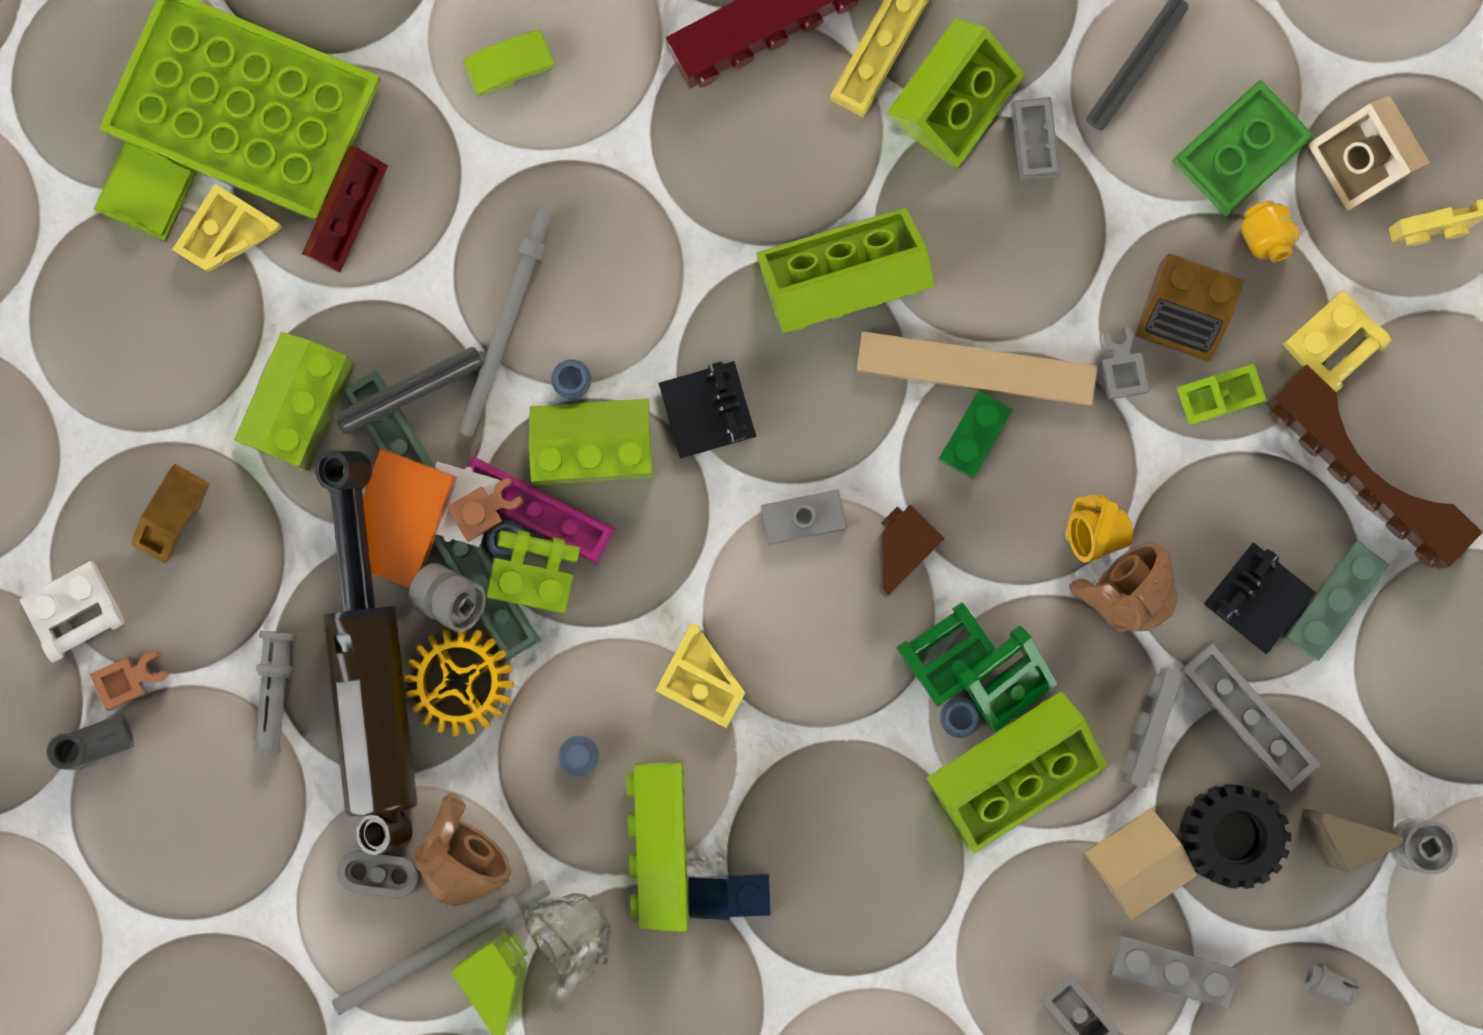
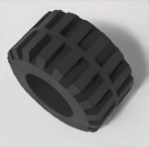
(1267, 845)

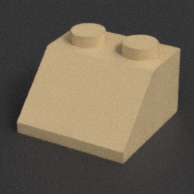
(1368, 152)

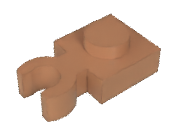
(479, 512)
(124, 681)

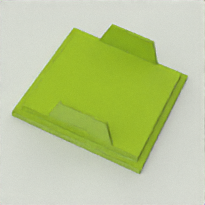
(145, 191)

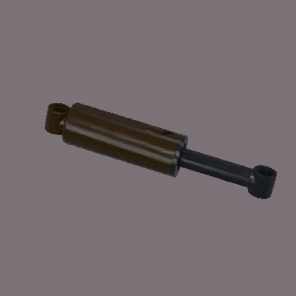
(366, 673)

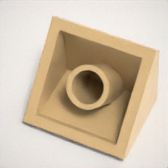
(1141, 863)

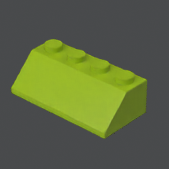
(846, 269)
(1018, 771)
(660, 846)

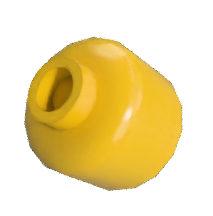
(1269, 231)

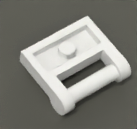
(67, 599)

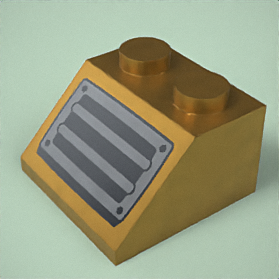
(1189, 307)

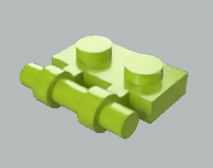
(529, 583)

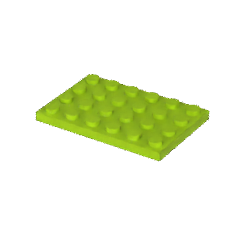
(240, 104)

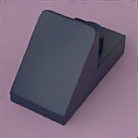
(729, 896)

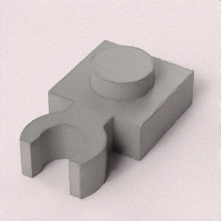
(1123, 372)

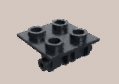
(707, 409)
(1259, 597)

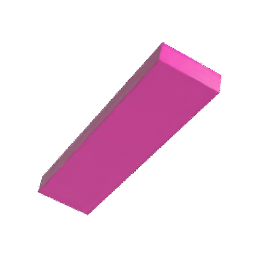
(549, 515)

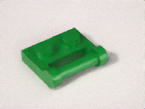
(939, 675)
(1013, 688)

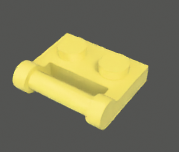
(1331, 329)

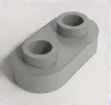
(379, 874)

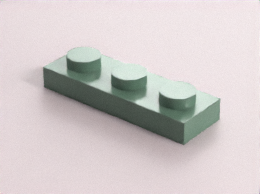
(1336, 600)

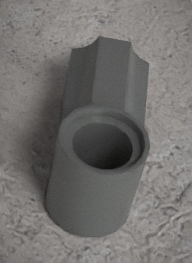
(92, 742)

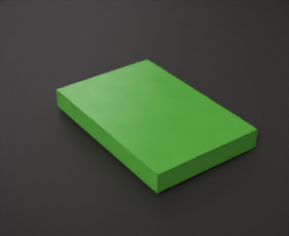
(1243, 148)

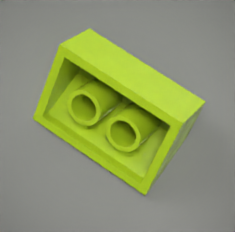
(956, 91)
(294, 400)
(590, 442)
(494, 980)

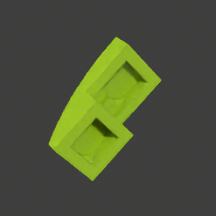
(508, 61)
(1221, 394)

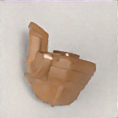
(1134, 590)
(459, 859)

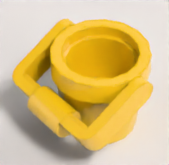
(1099, 531)

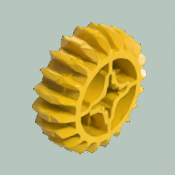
(448, 665)

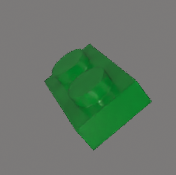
(975, 434)

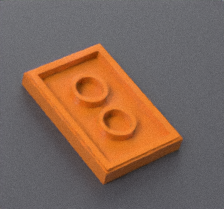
(403, 514)

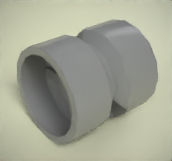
(447, 597)
(1425, 846)

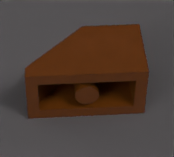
(904, 546)

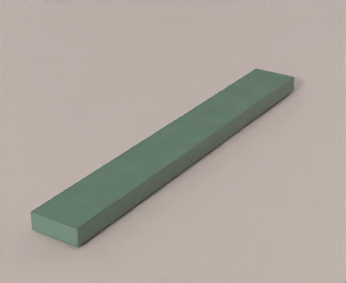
(501, 619)

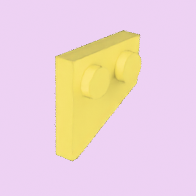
(1446, 221)
(223, 230)
(701, 679)

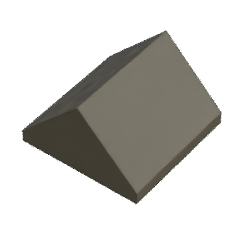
(1348, 843)

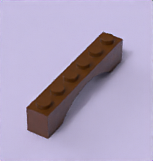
(1312, 412)

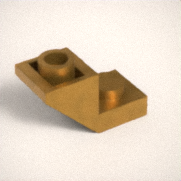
(169, 512)

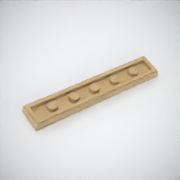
(976, 369)

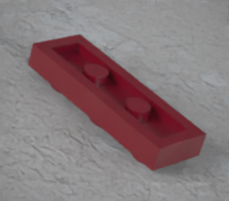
(345, 209)

